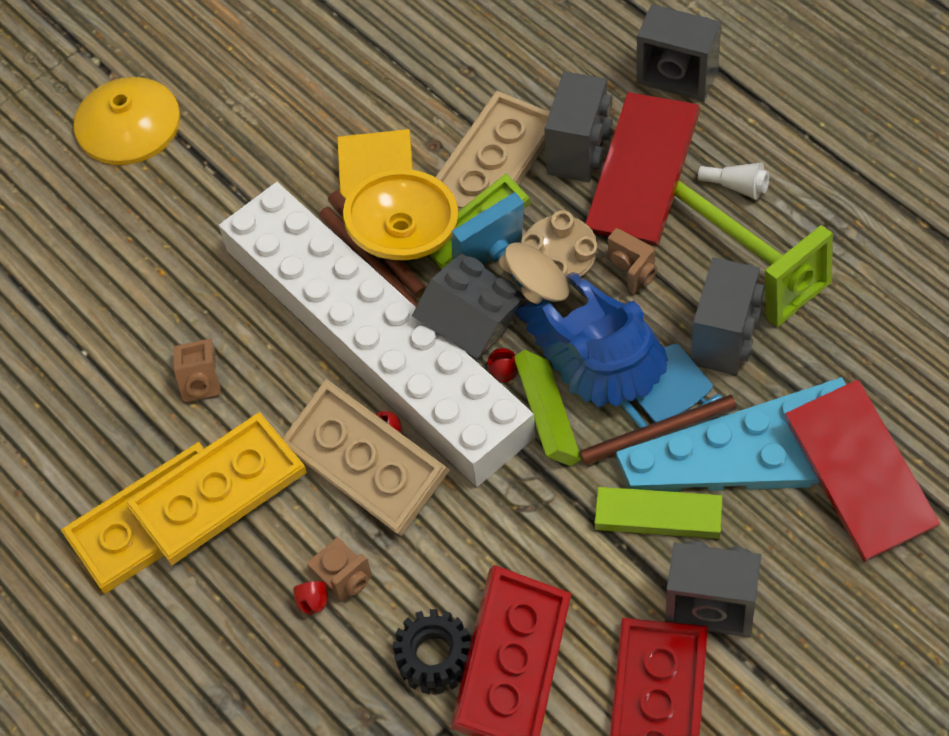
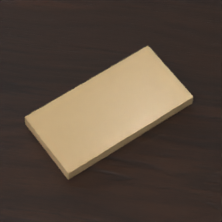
(500, 141)
(364, 457)

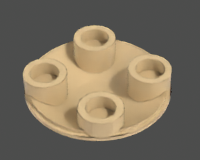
(565, 241)
(535, 272)

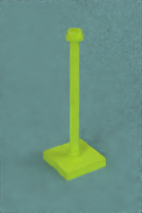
(791, 277)

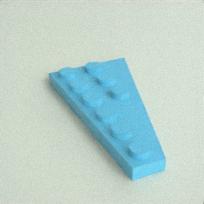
(734, 450)

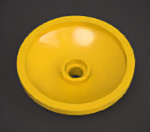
(126, 121)
(400, 214)

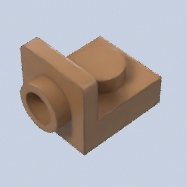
(632, 256)
(196, 370)
(340, 569)

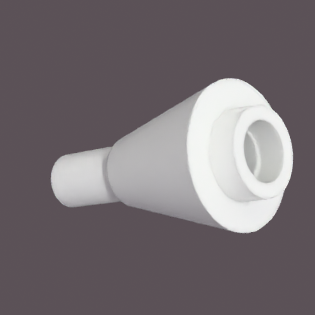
(744, 179)

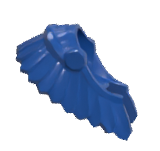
(600, 347)

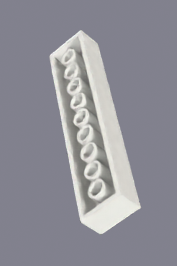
(374, 333)

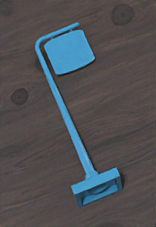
(487, 238)

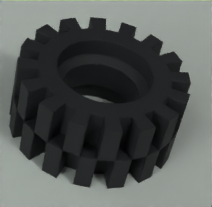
(428, 628)

